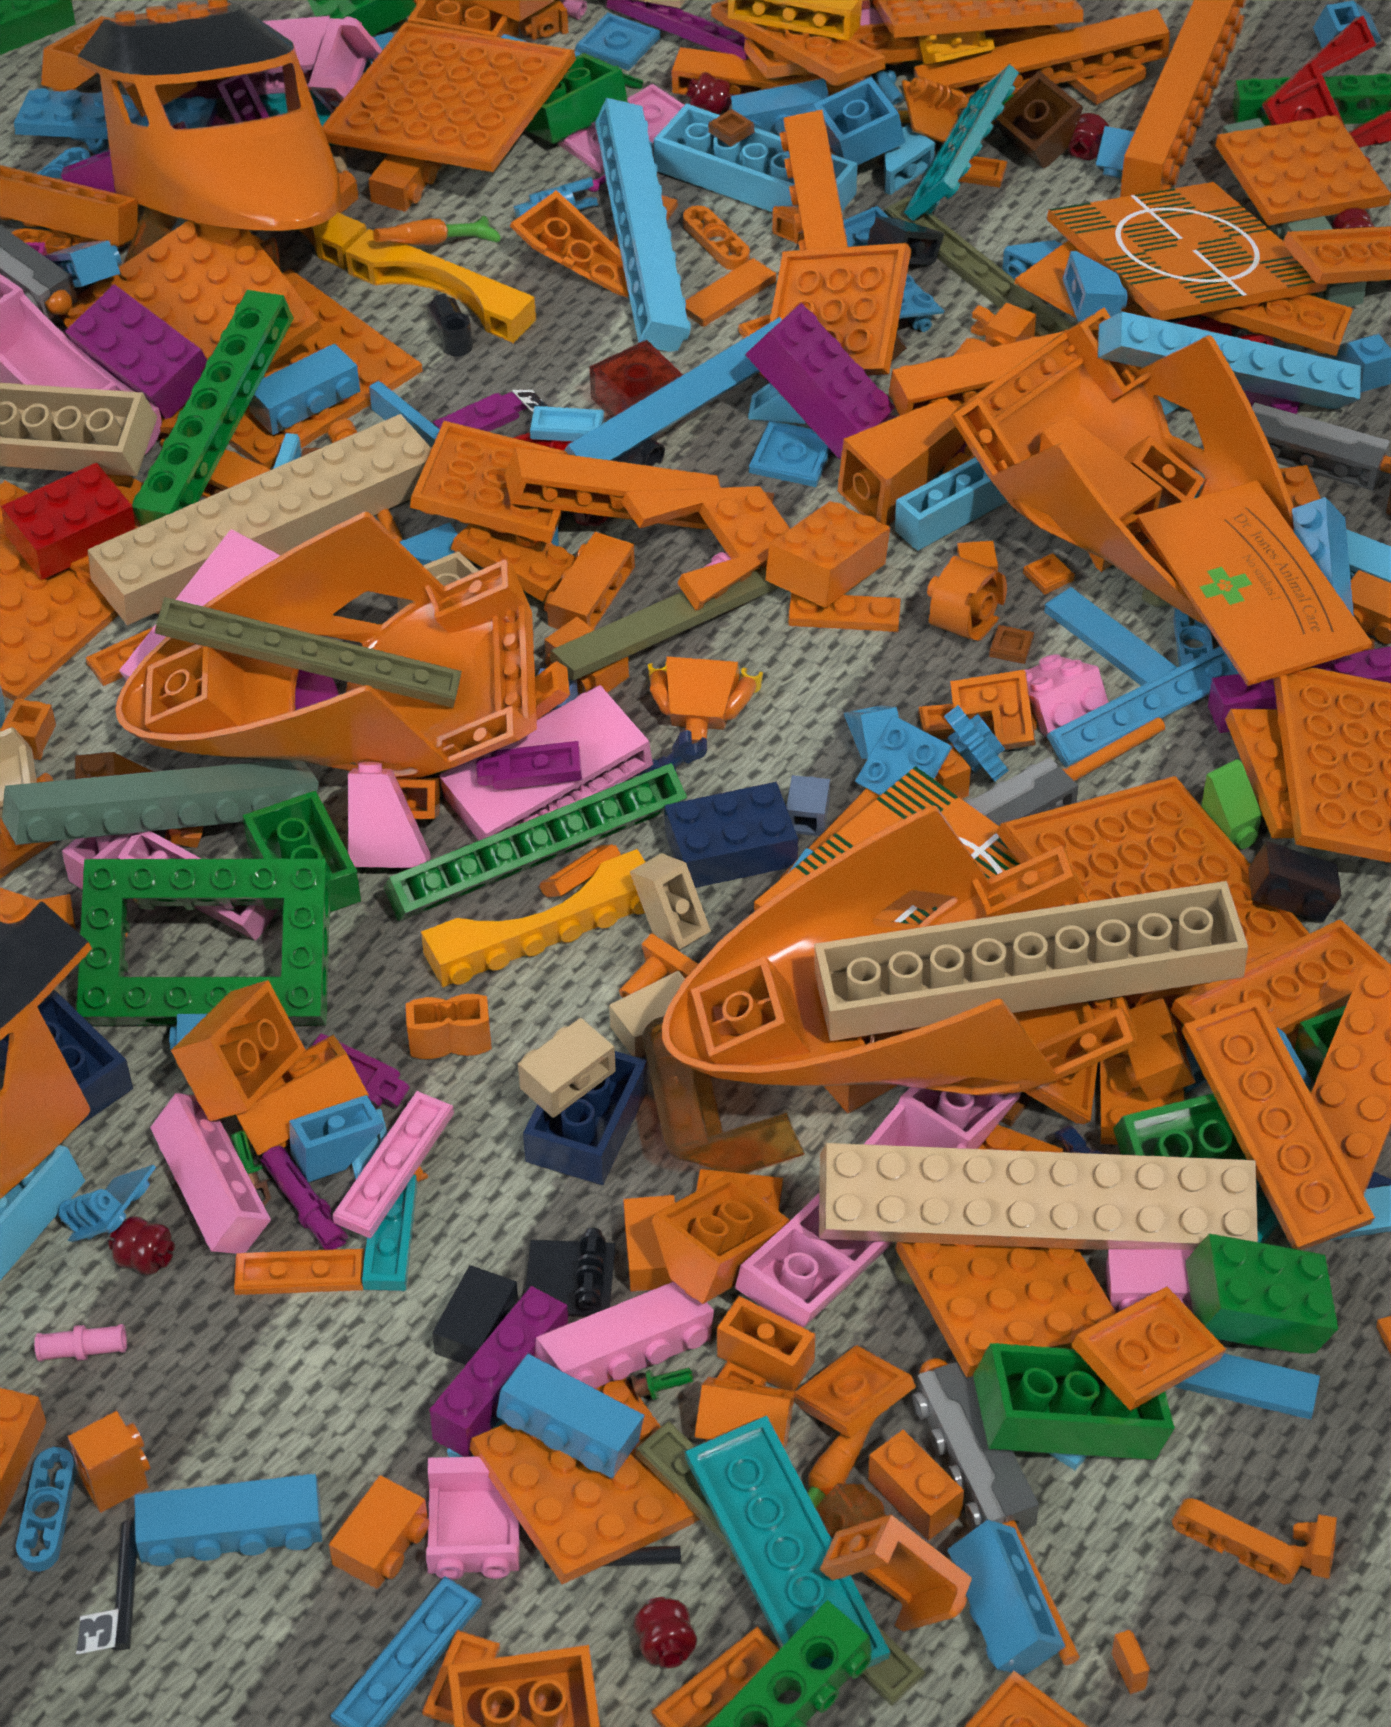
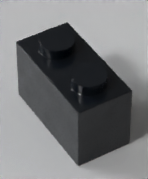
(1294, 881)
(473, 1314)

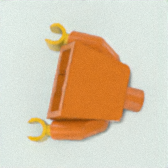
(701, 692)

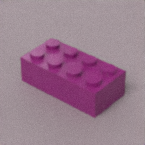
(139, 349)
(819, 379)

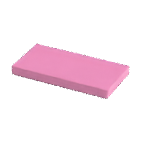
(658, 110)

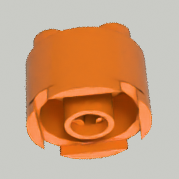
(966, 598)

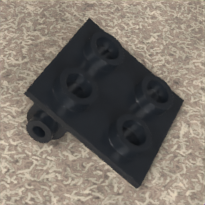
(574, 1271)

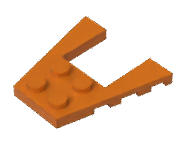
(737, 516)

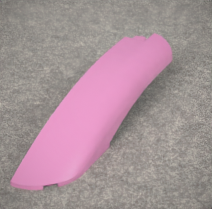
(40, 354)
(802, 1274)

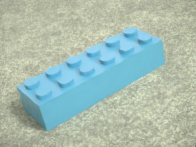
(746, 171)

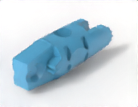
(566, 191)

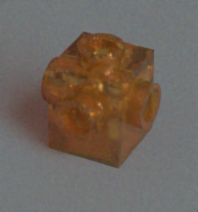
(848, 1506)

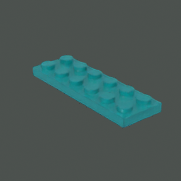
(962, 144)
(775, 1532)

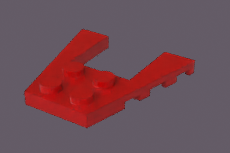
(1308, 97)

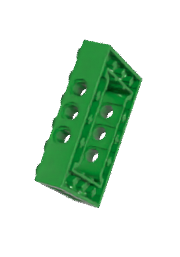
(117, 1000)

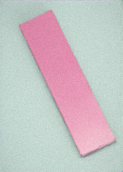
(393, 1164)

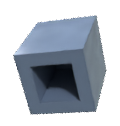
(808, 804)

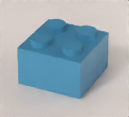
(861, 122)

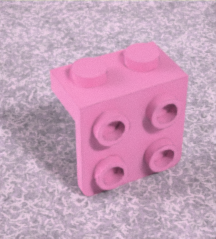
(1063, 691)

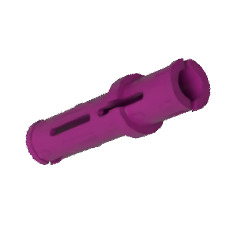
(312, 1211)

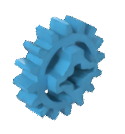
(976, 743)

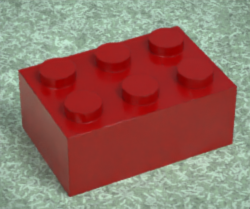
(67, 519)

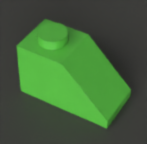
(1232, 803)

